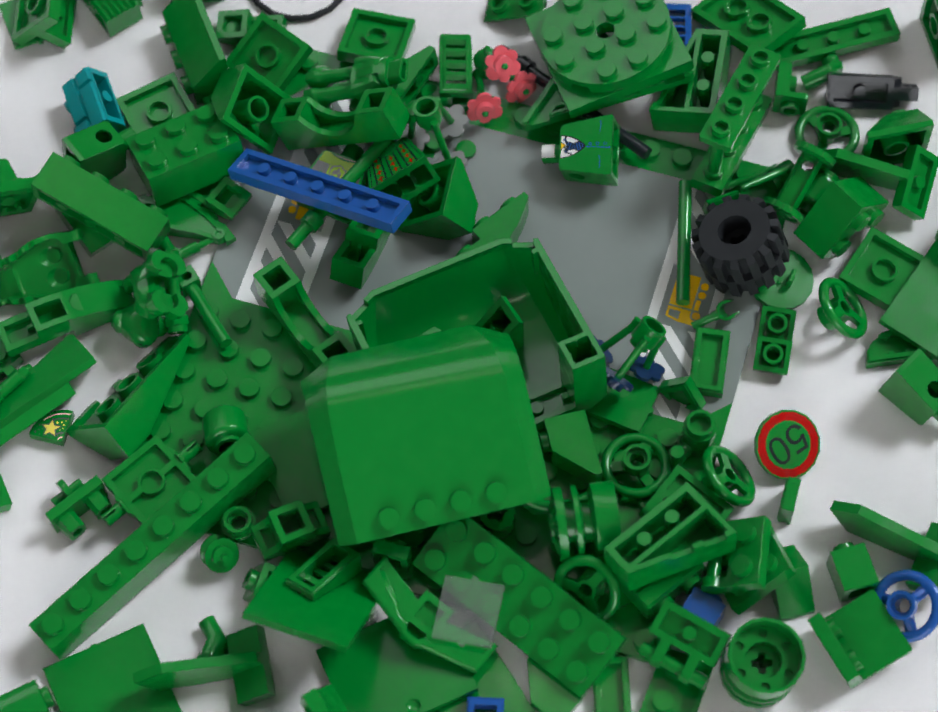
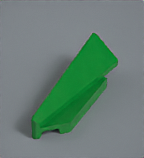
(44, 387)

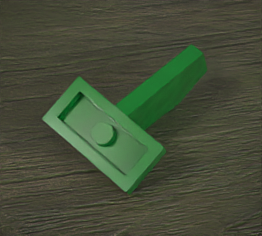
(911, 181)
(892, 536)
(245, 664)

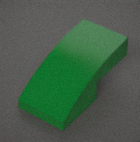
(235, 23)
(223, 198)

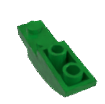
(504, 223)
(63, 312)

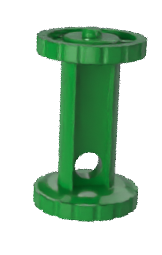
(799, 181)

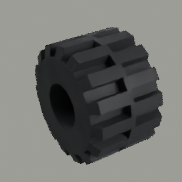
(740, 245)

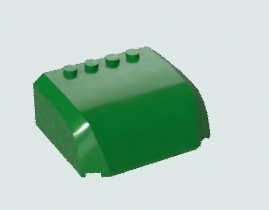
(559, 352)
(424, 433)

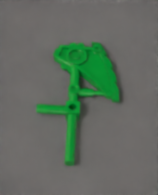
(196, 222)

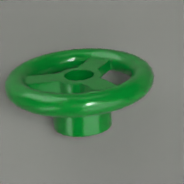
(829, 119)
(837, 311)
(635, 452)
(724, 479)
(598, 577)

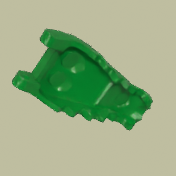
(43, 268)

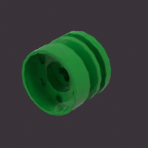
(584, 520)
(776, 649)

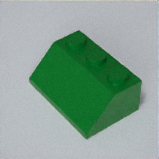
(194, 46)

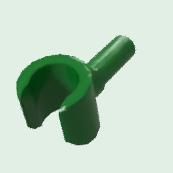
(715, 315)

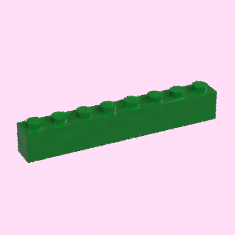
(153, 546)

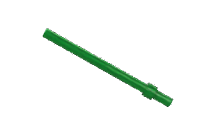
(314, 218)

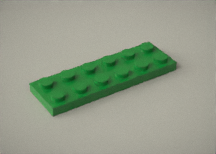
(534, 609)

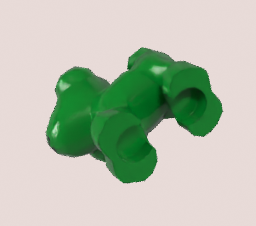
(148, 282)

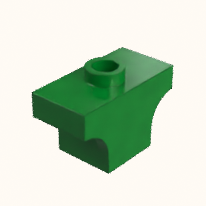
(289, 529)

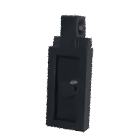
(867, 91)

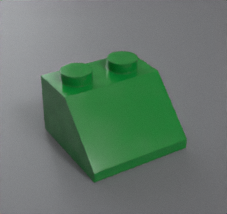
(247, 105)

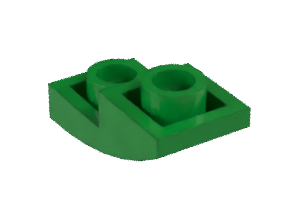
(774, 340)

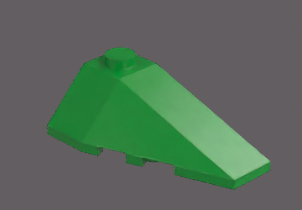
(128, 416)

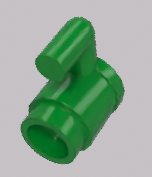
(696, 436)

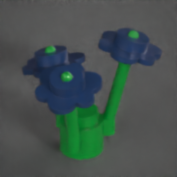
(646, 335)

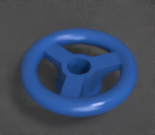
(893, 602)

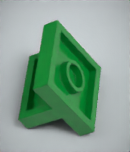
(44, 19)

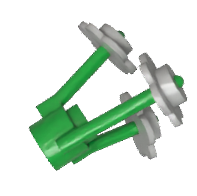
(431, 115)

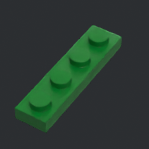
(840, 38)

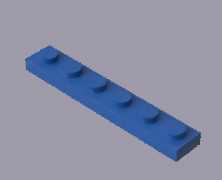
(320, 190)

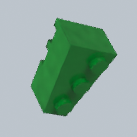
(690, 104)
(670, 539)

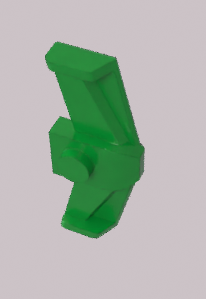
(417, 618)

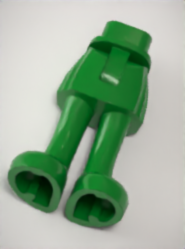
(365, 74)

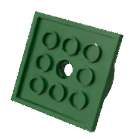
(602, 70)

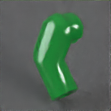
(819, 76)
(216, 640)

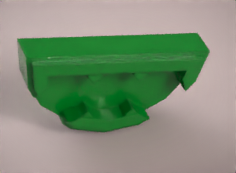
(889, 350)

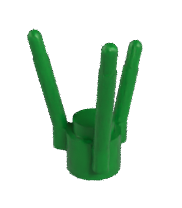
(773, 175)

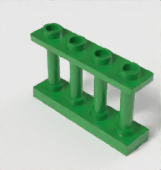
(735, 120)

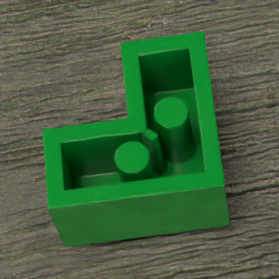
(839, 212)

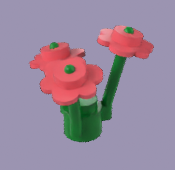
(501, 65)

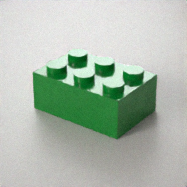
(184, 154)

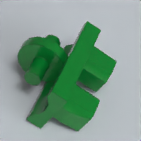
(74, 502)

